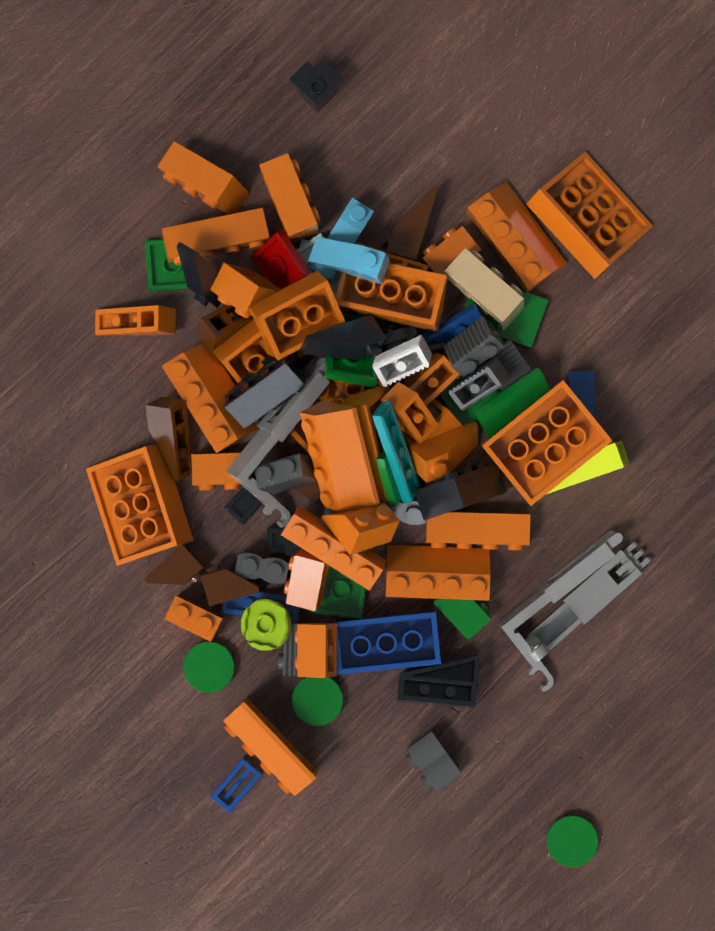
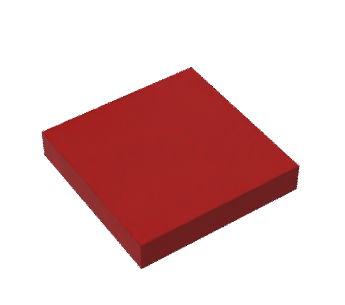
(280, 261)

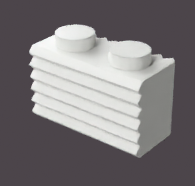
(402, 361)

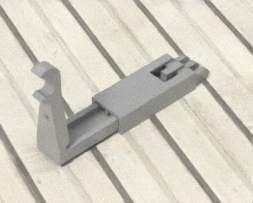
(274, 428)
(554, 589)
(586, 600)

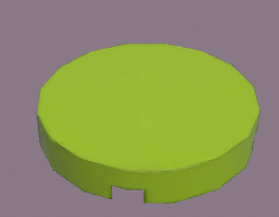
(266, 624)

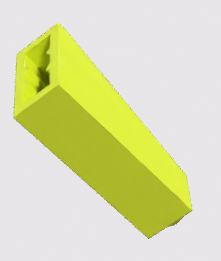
(607, 460)

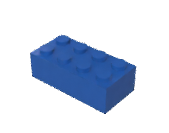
(387, 642)

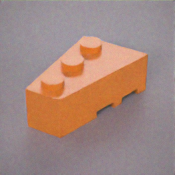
(203, 179)

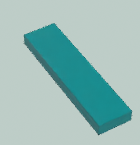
(396, 451)

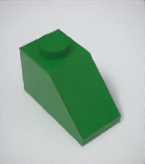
(464, 614)

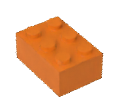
(290, 198)
(295, 313)

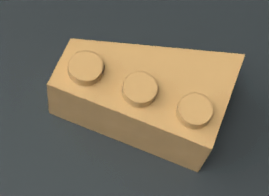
(486, 287)

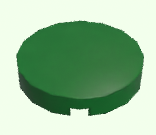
(209, 667)
(317, 700)
(572, 841)

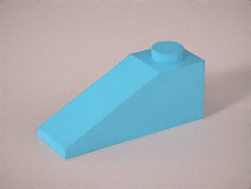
(346, 230)
(350, 259)

